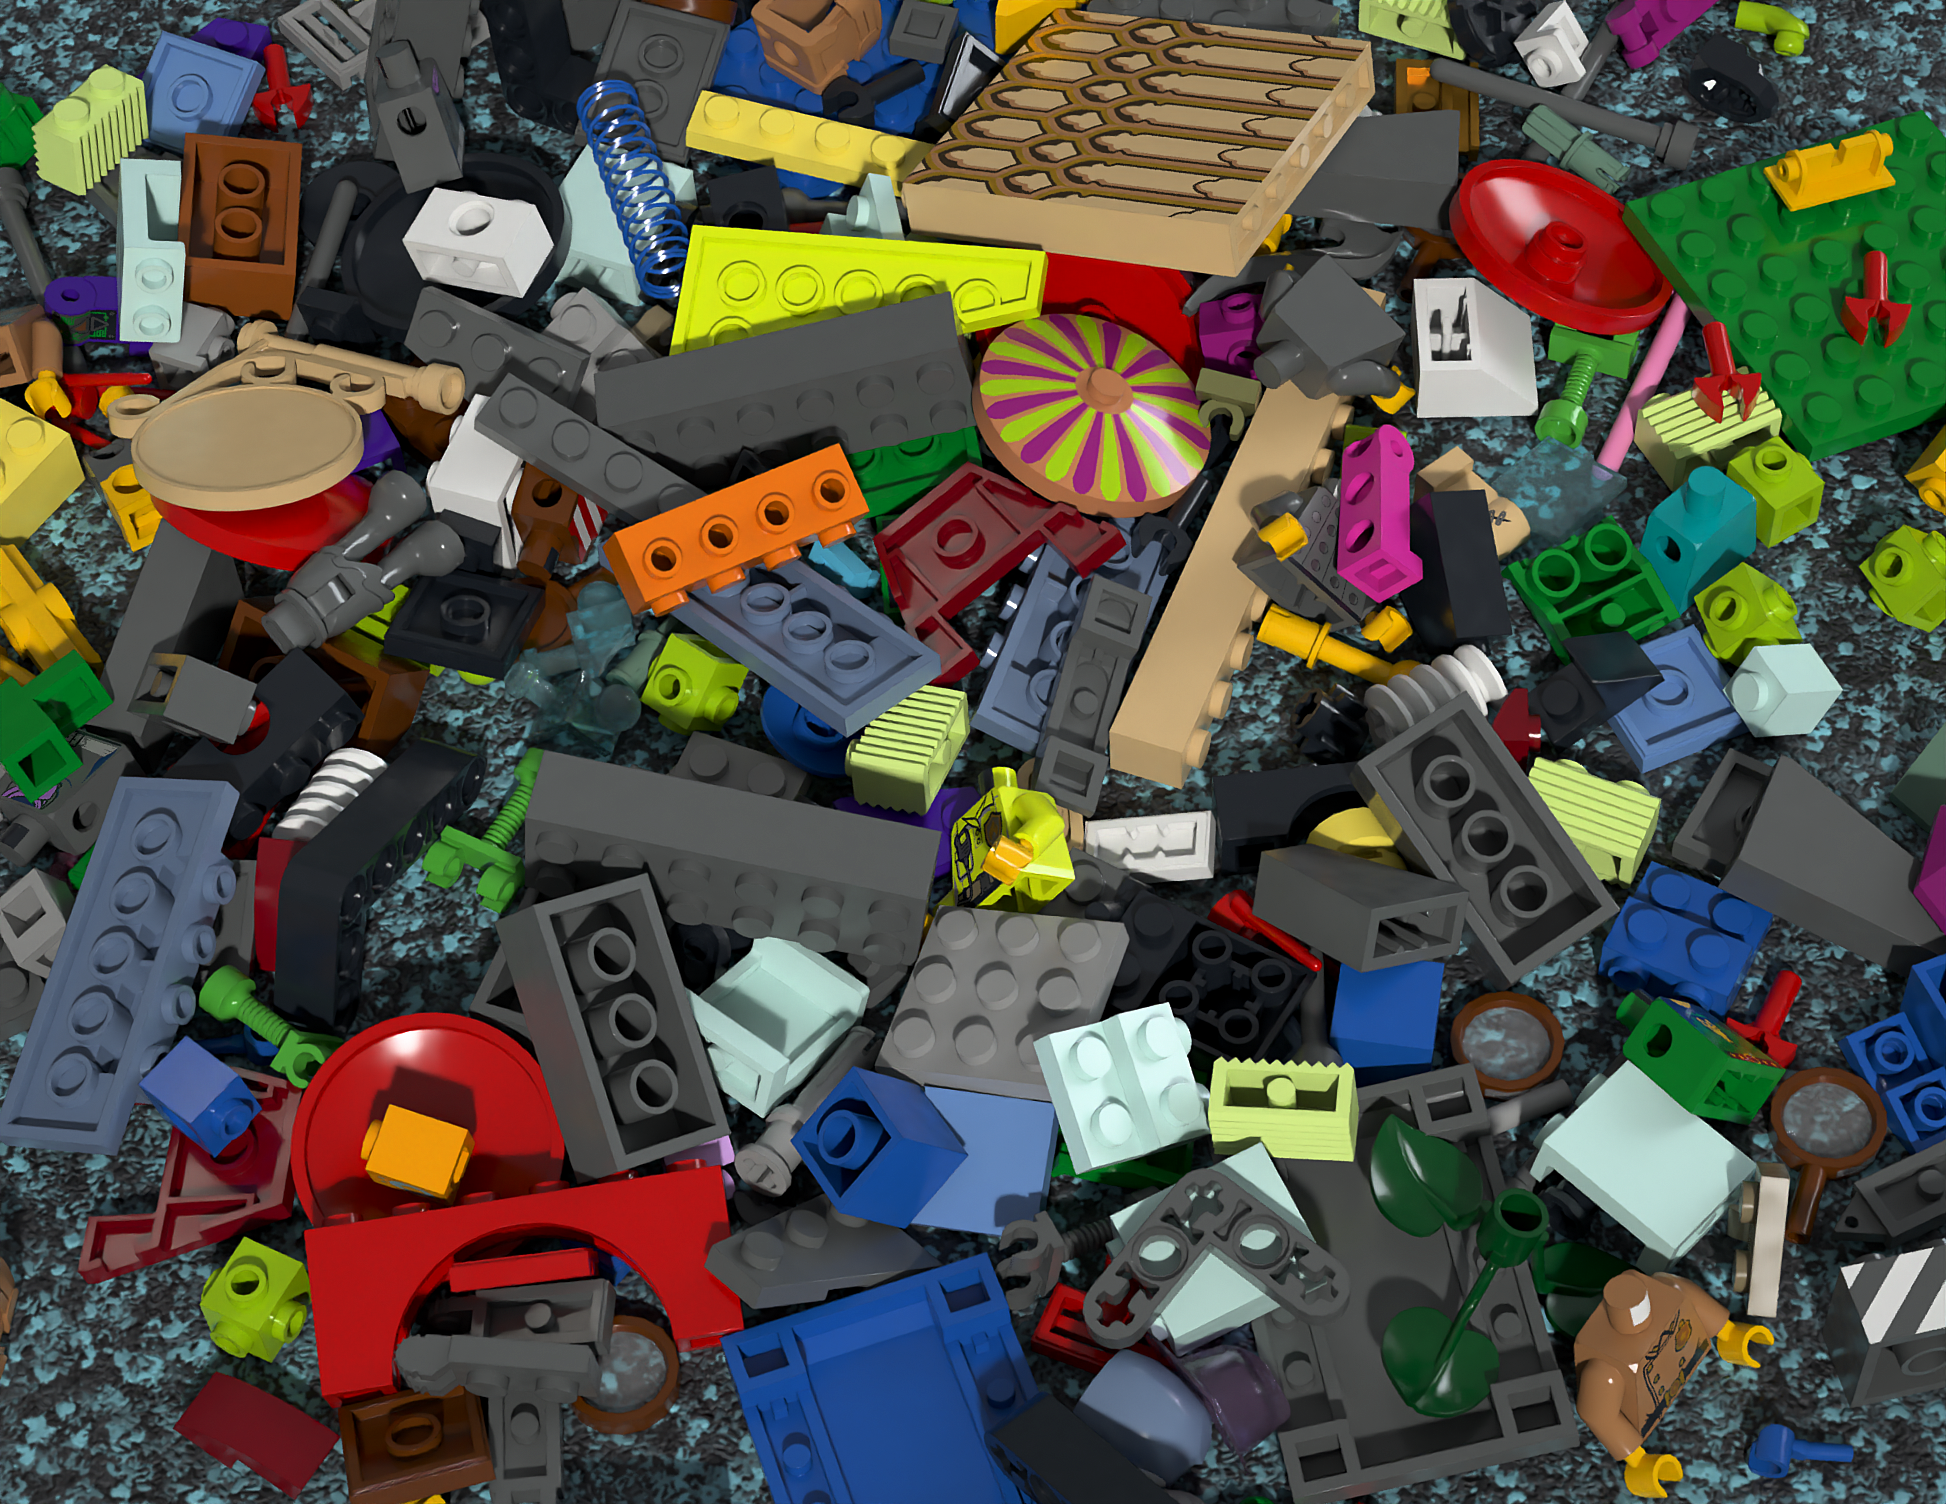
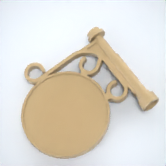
(268, 436)

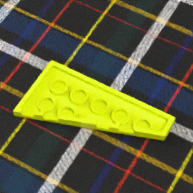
(771, 281)

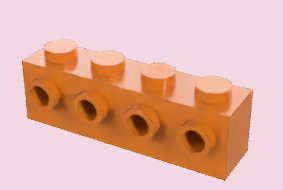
(736, 530)

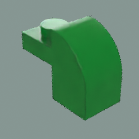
(40, 718)

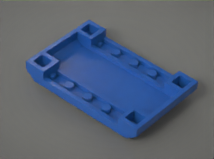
(886, 1392)

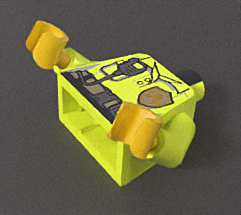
(1007, 850)

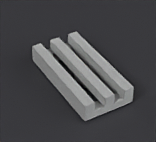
(316, 52)

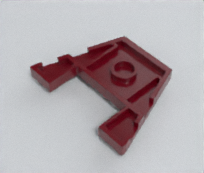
(968, 539)
(204, 1195)

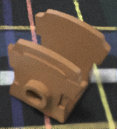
(824, 52)

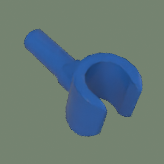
(256, 1051)
(1777, 1444)

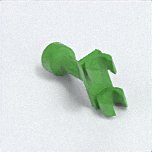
(1587, 354)
(501, 869)
(301, 1054)

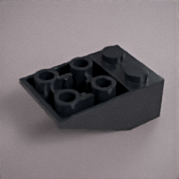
(1216, 981)

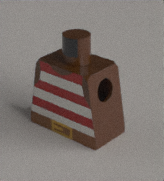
(553, 523)

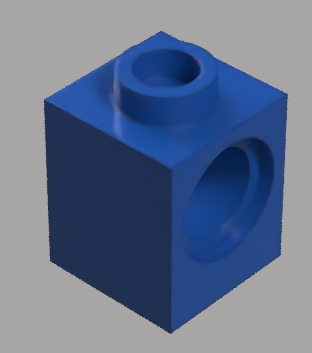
(200, 1096)

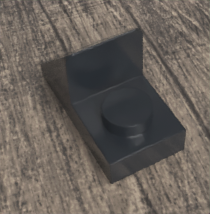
(1600, 681)

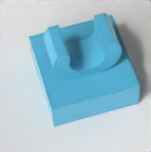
(843, 568)

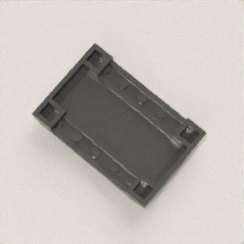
(1346, 1418)

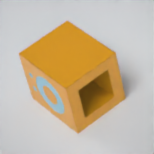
(417, 1154)

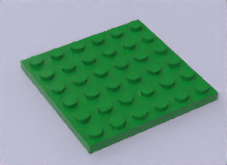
(1784, 280)

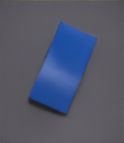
(1902, 1075)

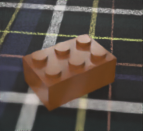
(240, 224)

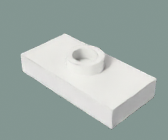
(1156, 845)

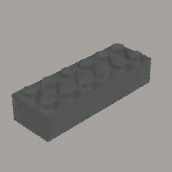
(796, 391)
(733, 857)

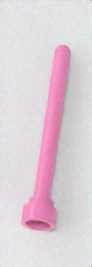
(1645, 383)

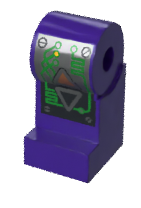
(91, 314)

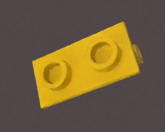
(1829, 174)

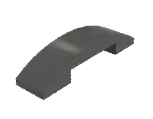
(1087, 694)

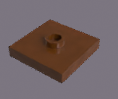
(414, 1446)

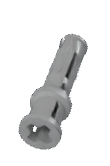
(772, 1158)

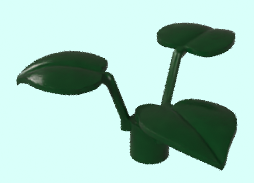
(1428, 1183)

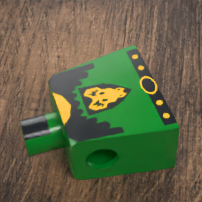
(1696, 1058)

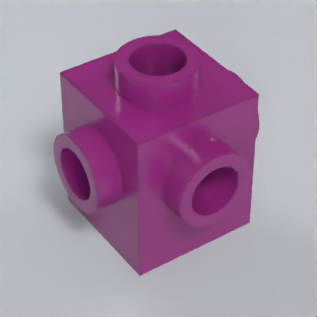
(1230, 333)

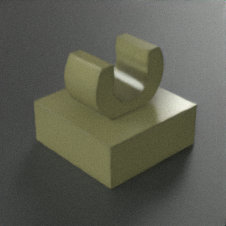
(1227, 395)

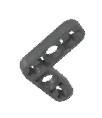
(1222, 1238)

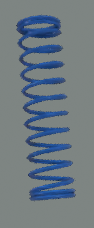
(640, 270)

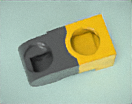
(118, 488)

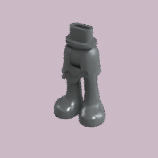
(338, 590)

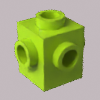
(1783, 486)
(1909, 577)
(1746, 612)
(693, 685)
(256, 1301)

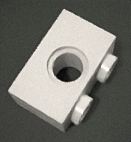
(478, 242)

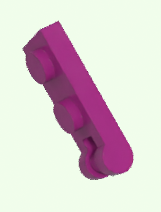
(1660, 22)

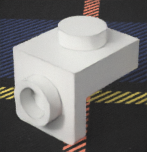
(1553, 46)

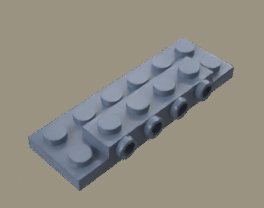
(1040, 620)
(812, 642)
(123, 965)

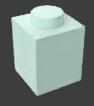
(1782, 690)

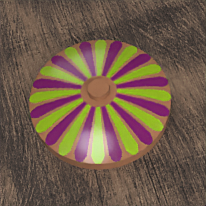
(1090, 415)

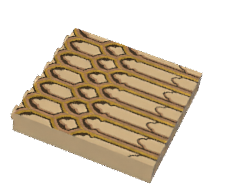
(1142, 141)

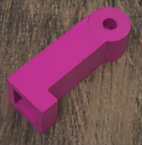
(1376, 515)

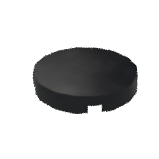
(1490, 28)

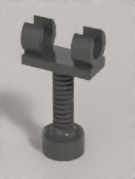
(1047, 1250)

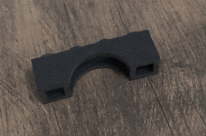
(1275, 809)

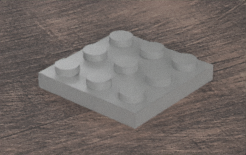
(991, 990)

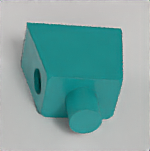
(1707, 524)

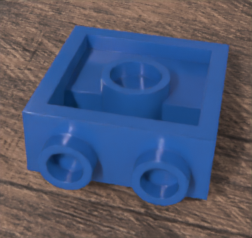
(1684, 941)

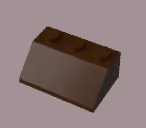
(379, 683)

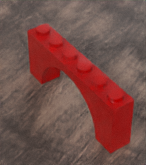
(380, 1272)

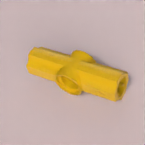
(38, 616)

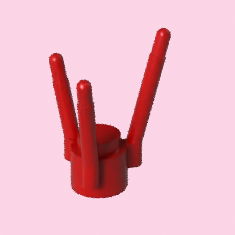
(83, 394)
(1236, 915)

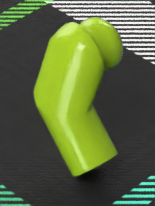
(1776, 21)

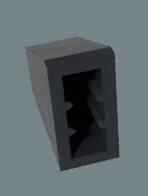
(1462, 580)

